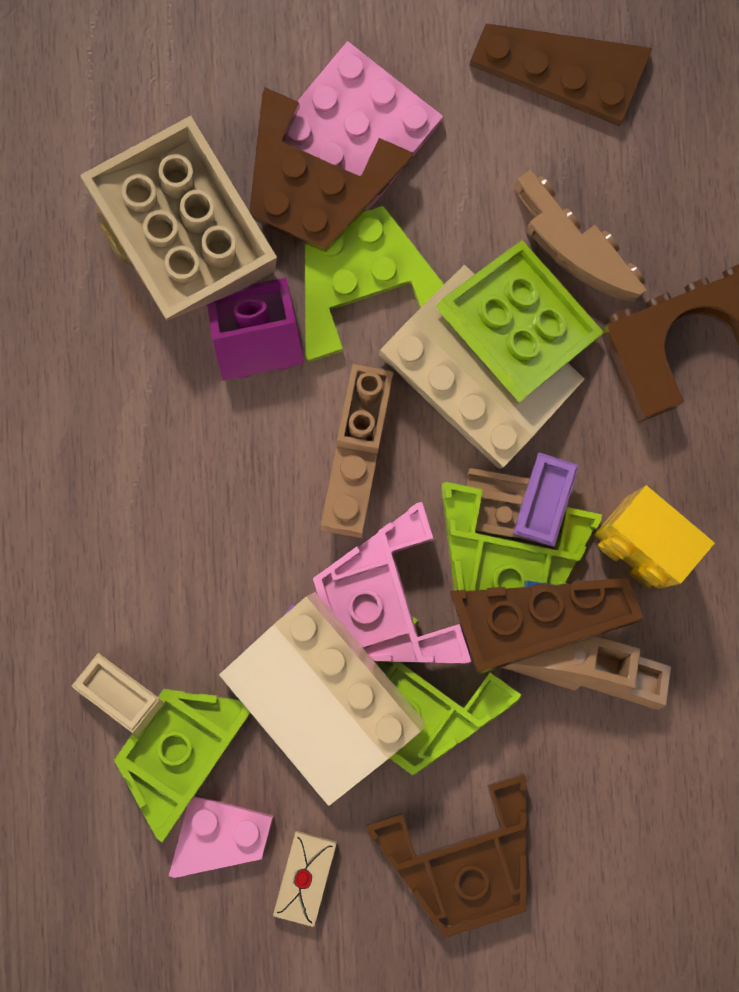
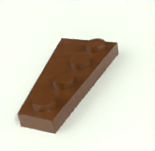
(569, 69)
(529, 621)

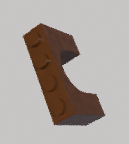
(638, 340)

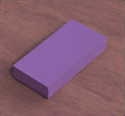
(545, 499)

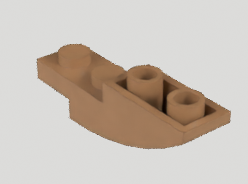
(586, 256)
(356, 451)
(601, 667)

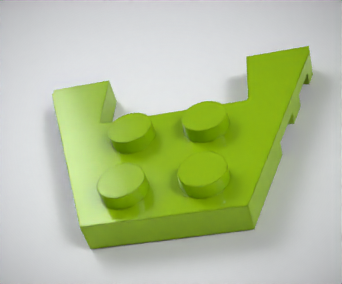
(361, 264)
(494, 562)
(445, 720)

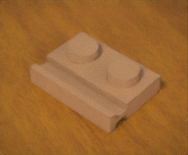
(499, 501)

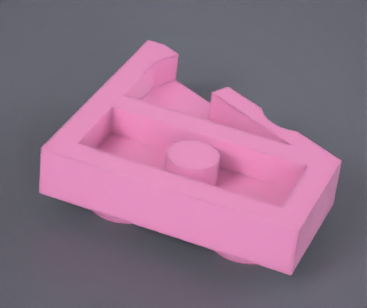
(218, 837)

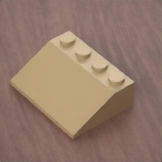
(180, 220)
(462, 387)
(322, 698)

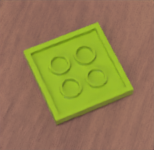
(519, 320)

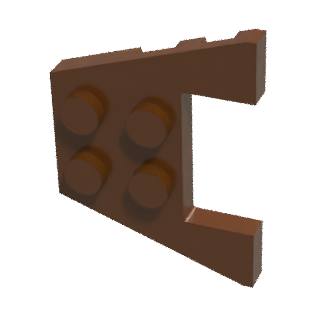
(307, 194)
(470, 879)

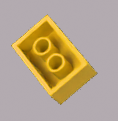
(652, 540)

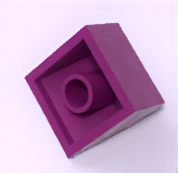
(255, 330)

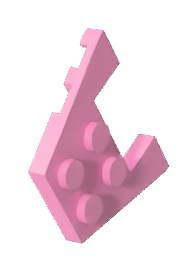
(371, 600)

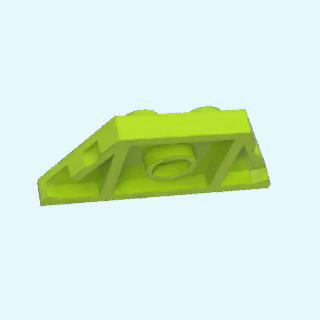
(177, 753)

